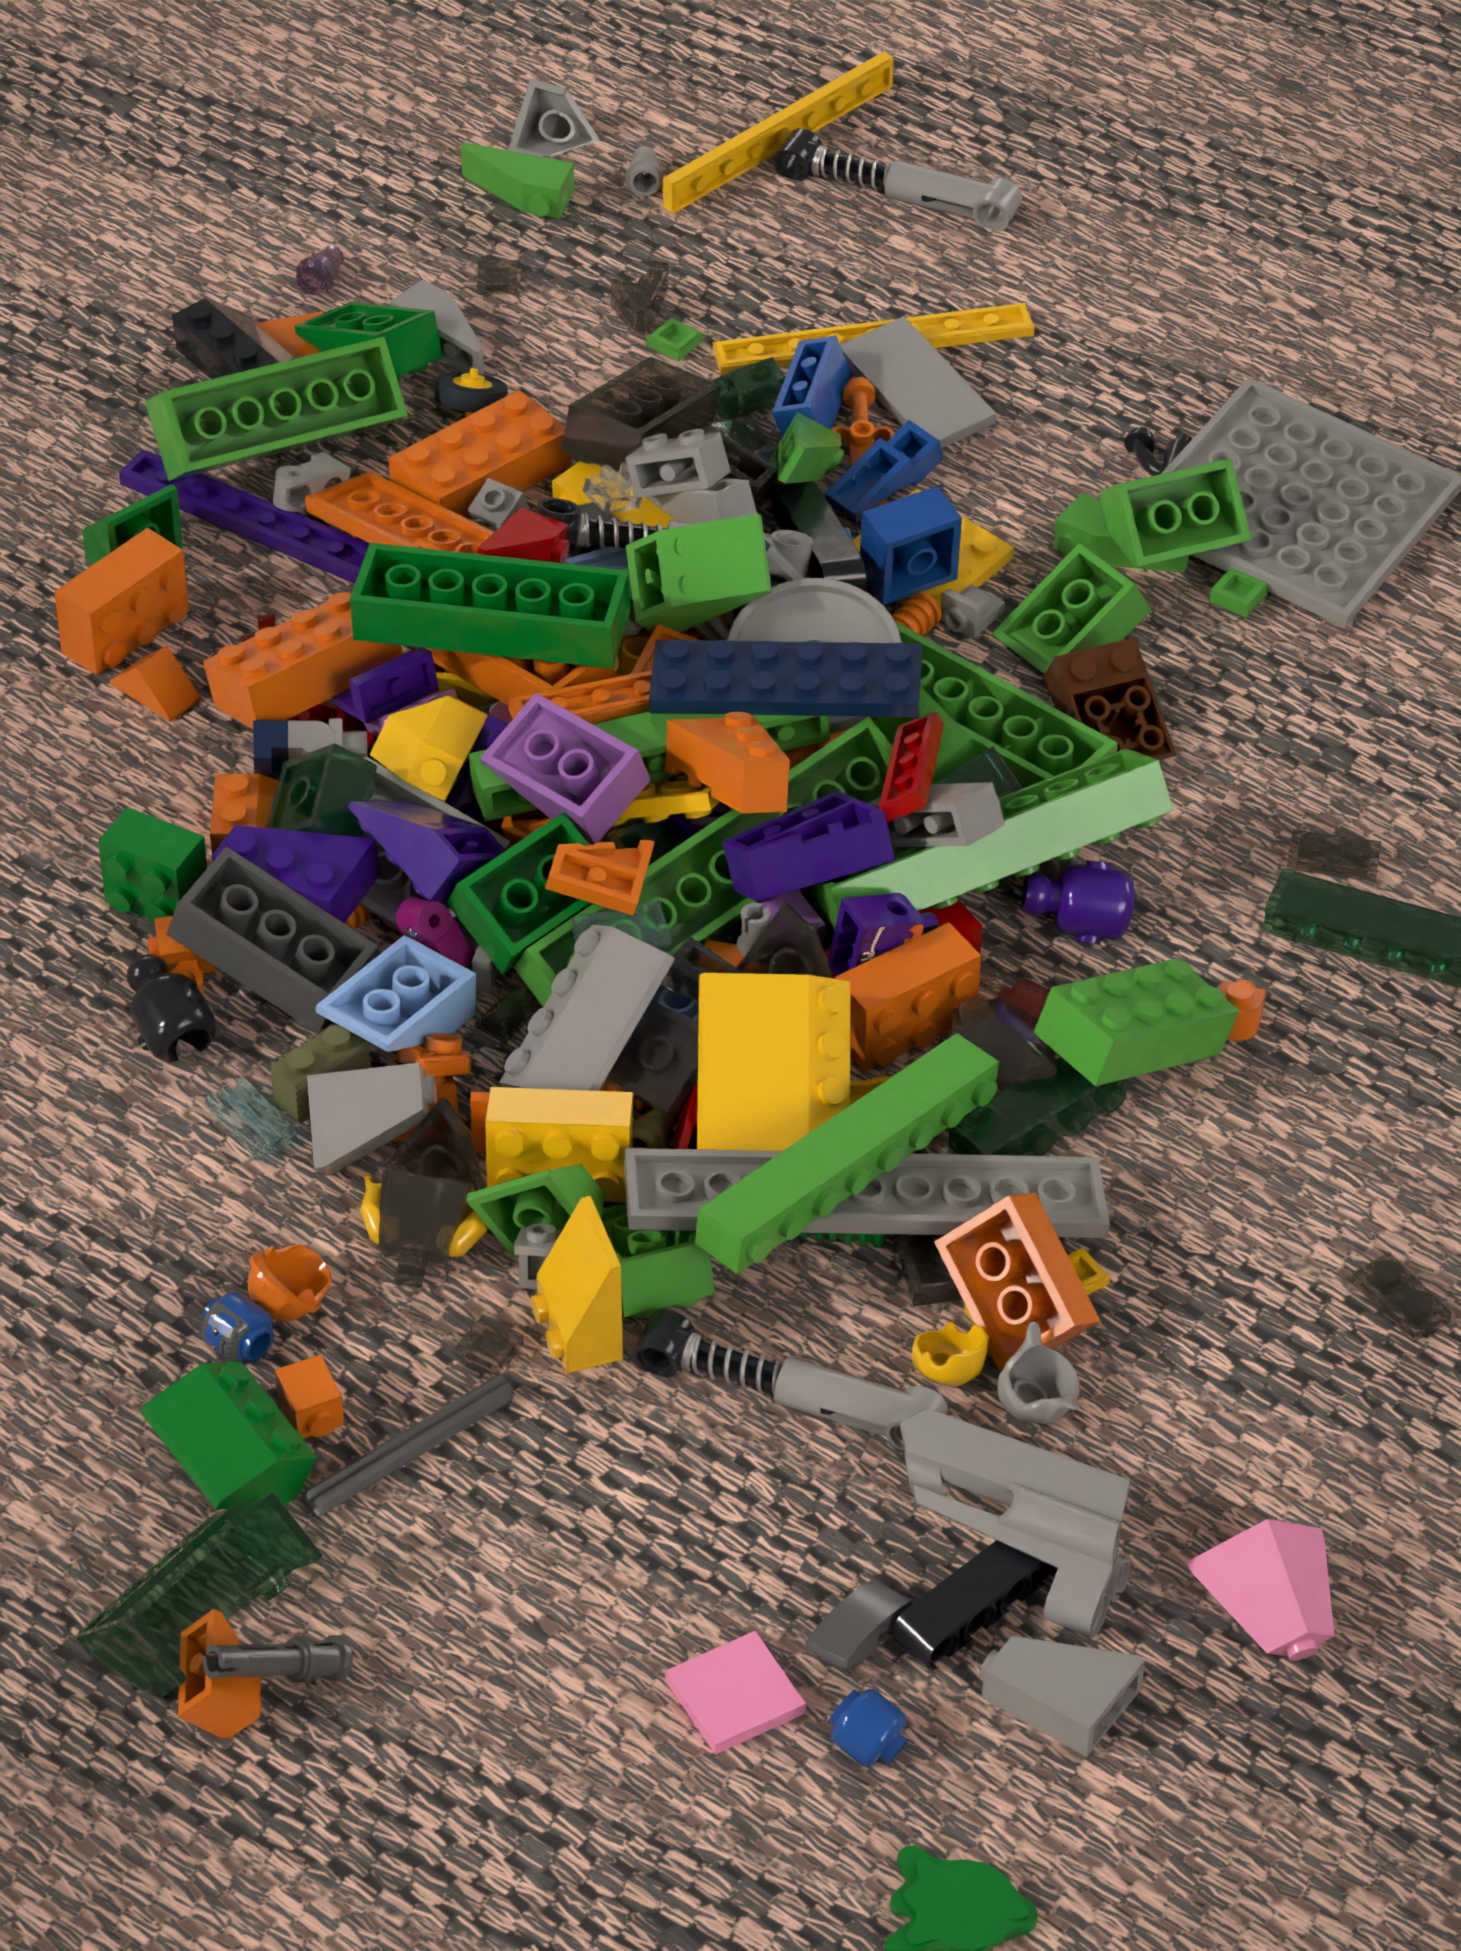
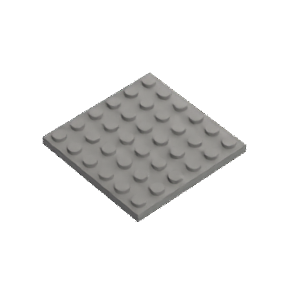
(1320, 499)

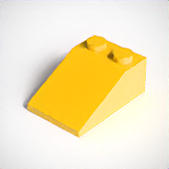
(581, 1293)

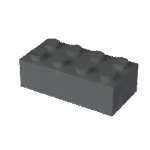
(268, 937)

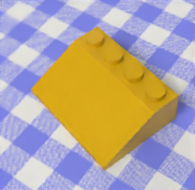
(770, 1058)

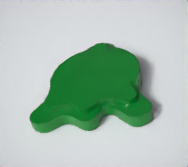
(955, 1905)

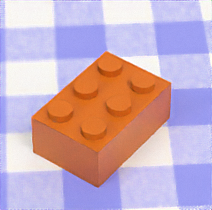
(122, 601)
(909, 995)

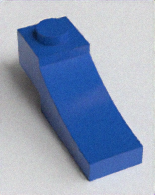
(884, 470)

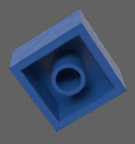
(910, 545)

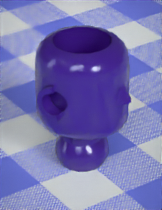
(1086, 901)

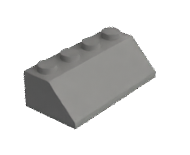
(588, 1013)

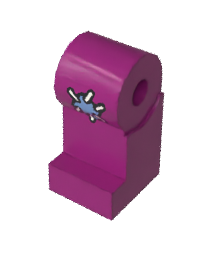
(435, 928)

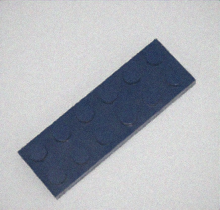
(786, 678)

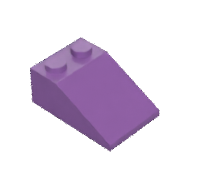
(567, 766)

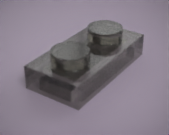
(1334, 855)
(1401, 1297)

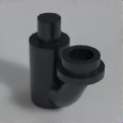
(1142, 443)

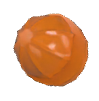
(288, 1281)

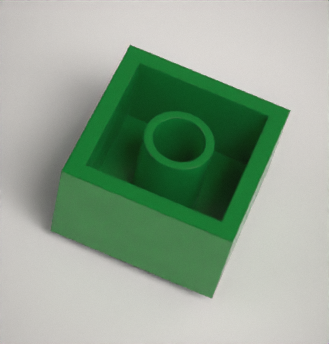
(149, 864)

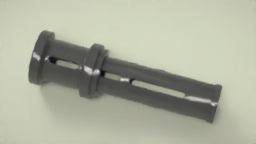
(296, 1659)

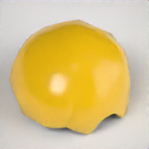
(961, 1350)

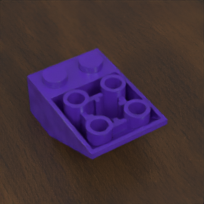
(427, 844)

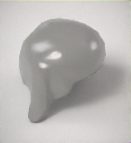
(1034, 1375)

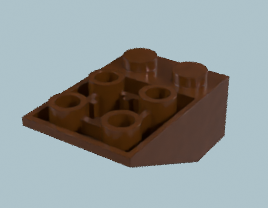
(1113, 695)

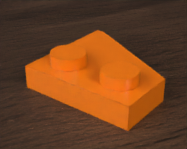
(601, 873)

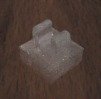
(612, 490)

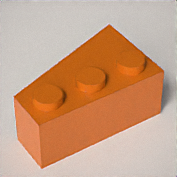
(732, 758)

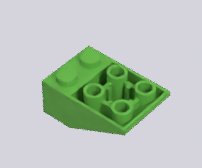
(697, 571)

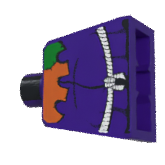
(874, 926)

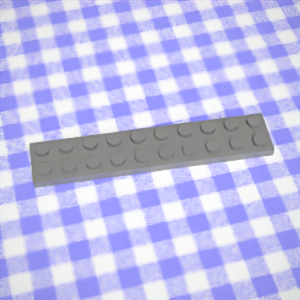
(916, 1198)

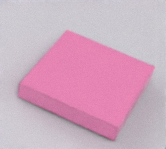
(735, 1692)

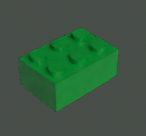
(507, 898)

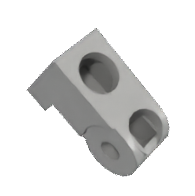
(296, 482)

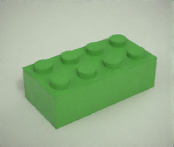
(1136, 1021)

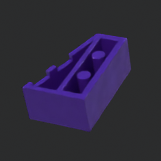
(808, 847)
(319, 866)

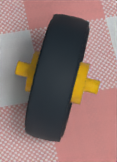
(468, 390)

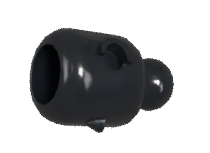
(168, 1009)

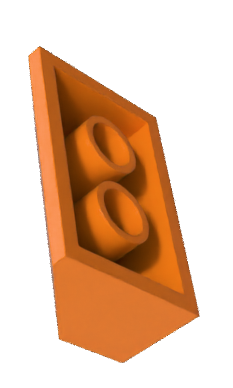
(1016, 1274)

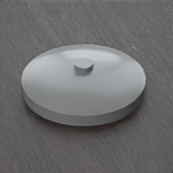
(816, 613)

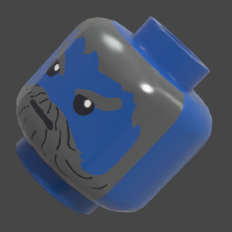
(237, 1328)

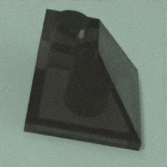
(1006, 1036)

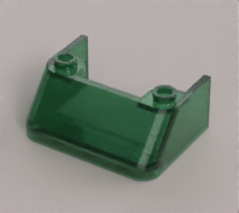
(217, 1567)

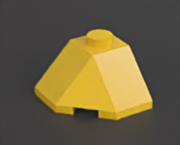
(429, 743)

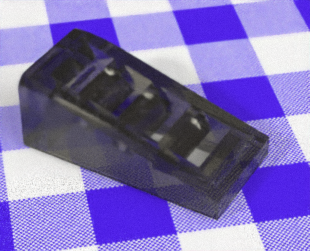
(701, 960)

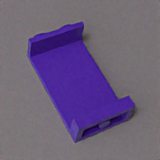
(389, 686)

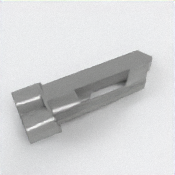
(1055, 1514)

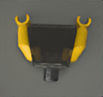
(419, 1222)

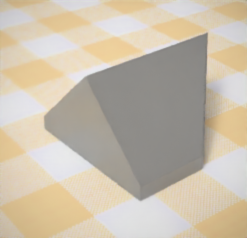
(550, 122)

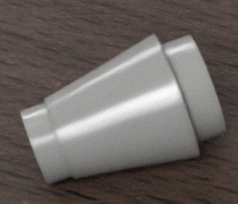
(644, 171)

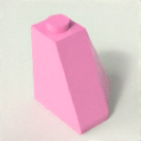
(1273, 1585)

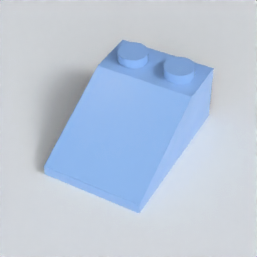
(403, 997)

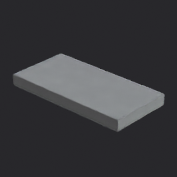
(917, 382)

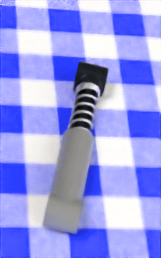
(987, 203)
(583, 530)
(672, 1346)

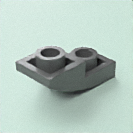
(854, 1625)

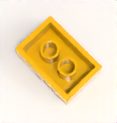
(557, 1129)

